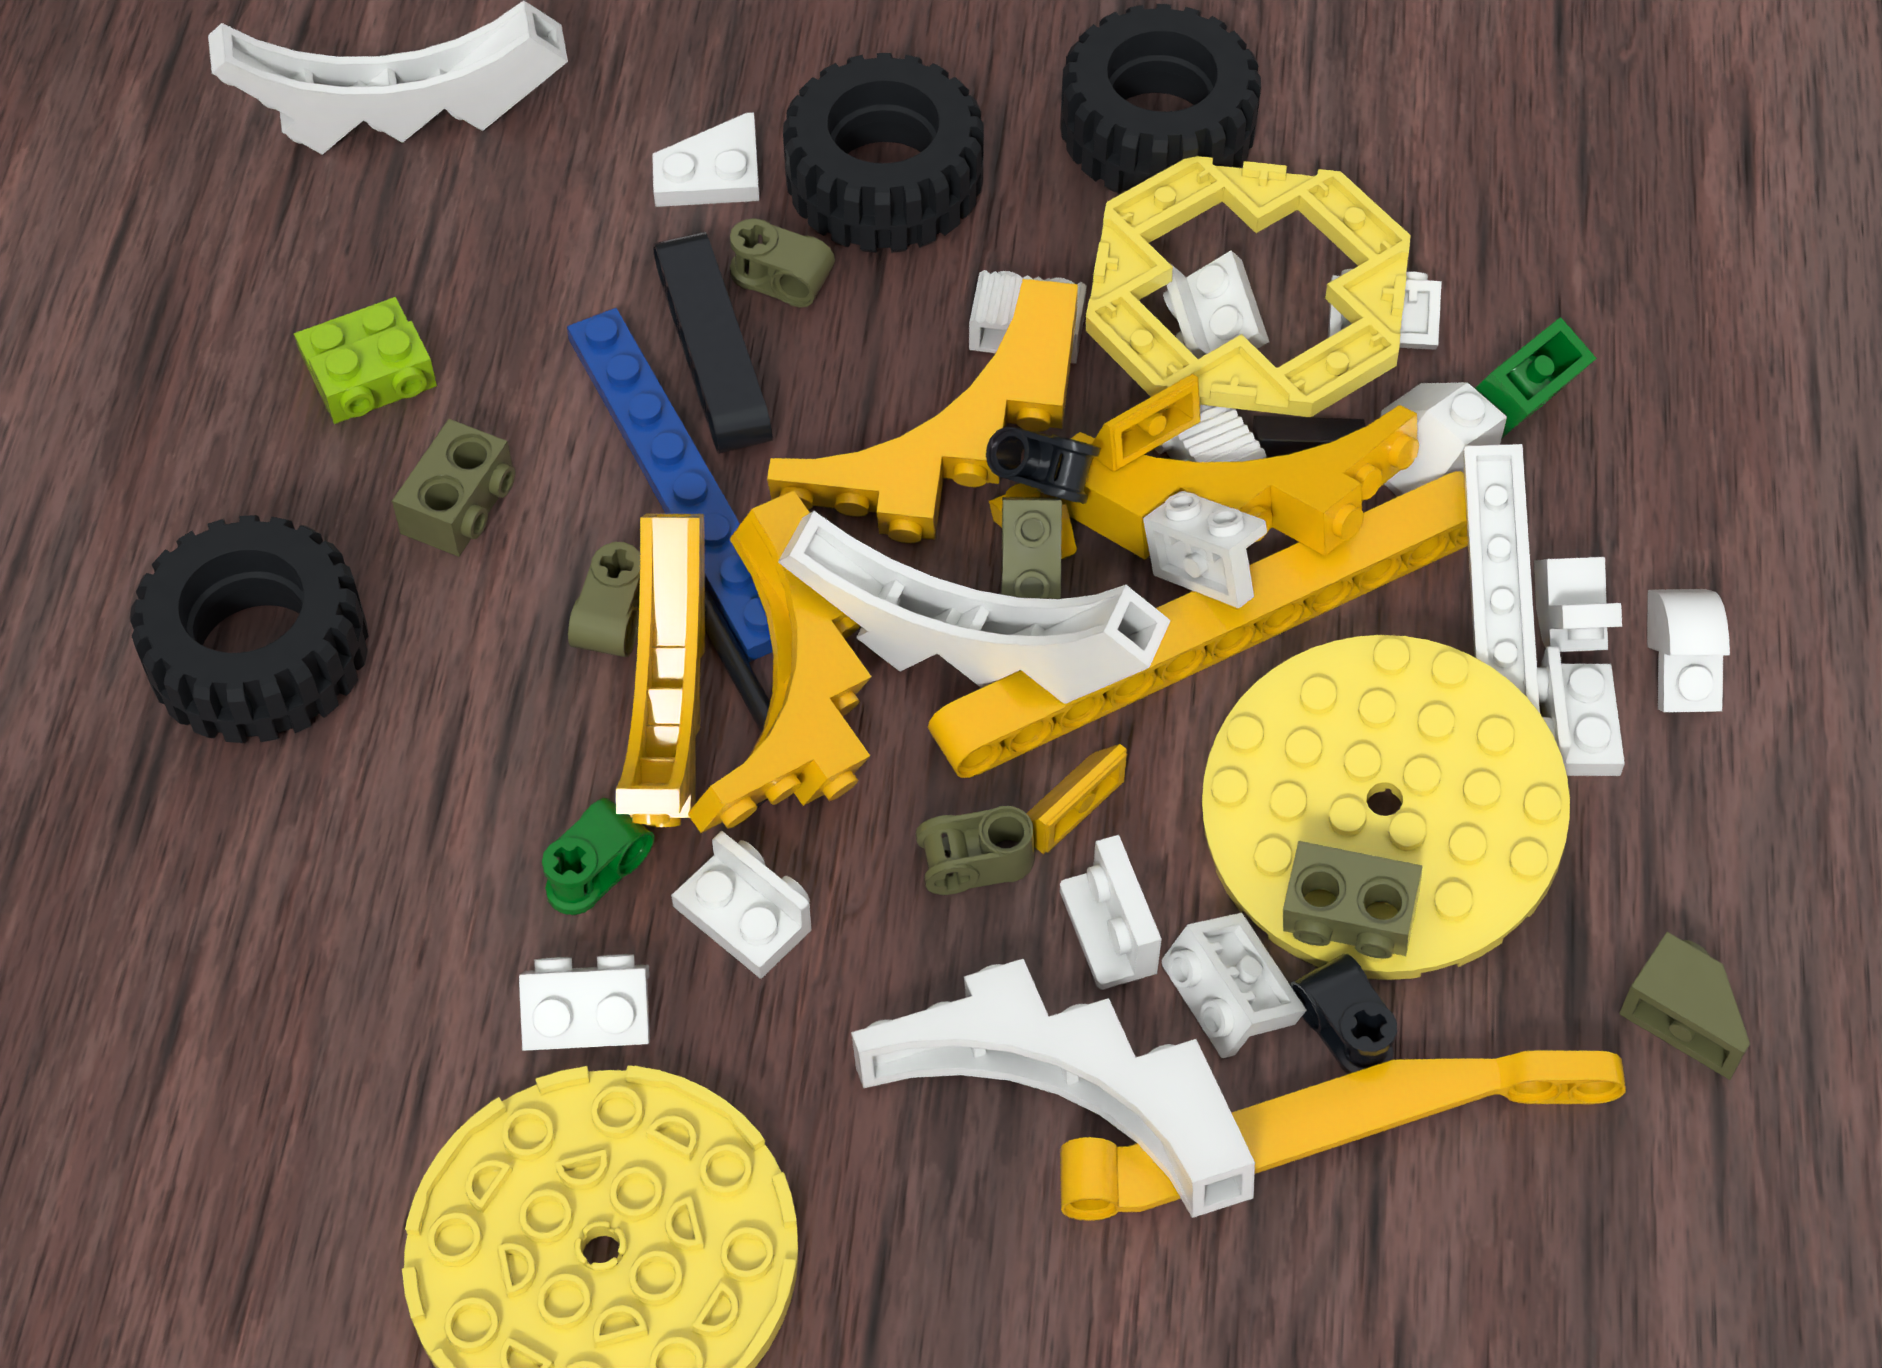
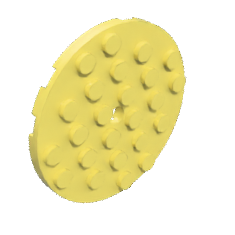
(1408, 716)
(588, 1155)

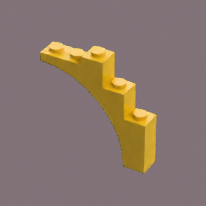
(905, 475)
(1302, 494)
(815, 683)
(661, 750)

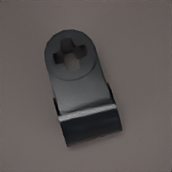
(1049, 463)
(1347, 1014)

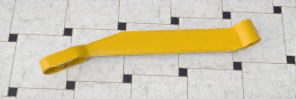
(1112, 1179)

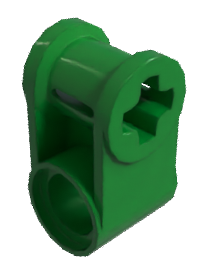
(593, 857)

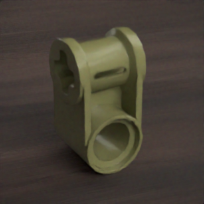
(783, 266)
(608, 607)
(973, 851)

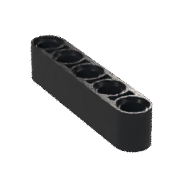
(712, 343)

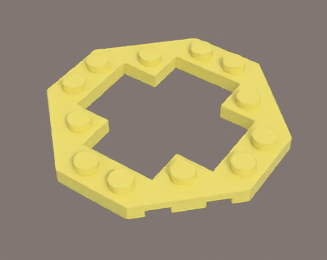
(1237, 371)

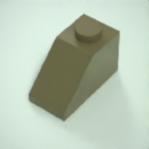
(1689, 1004)

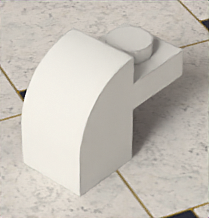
(1574, 603)
(1691, 639)

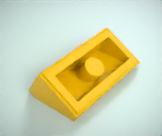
(1149, 424)
(1077, 796)

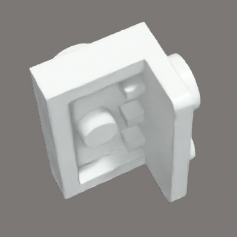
(584, 1005)

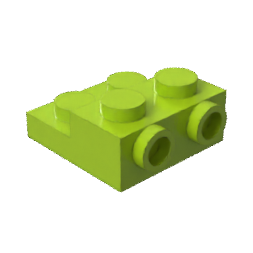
(366, 360)

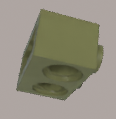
(454, 488)
(1031, 547)
(1356, 883)

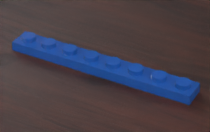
(671, 466)

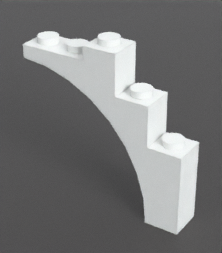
(399, 92)
(910, 616)
(1004, 1033)

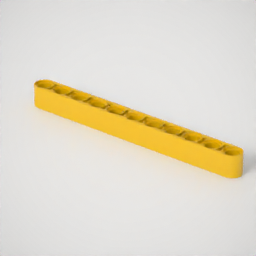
(1287, 589)

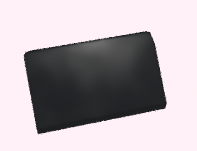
(1294, 434)

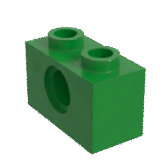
(1536, 373)

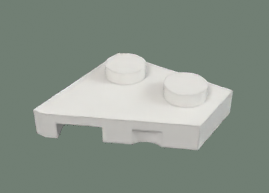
(709, 166)

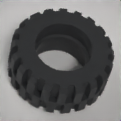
(1166, 55)
(876, 104)
(237, 570)

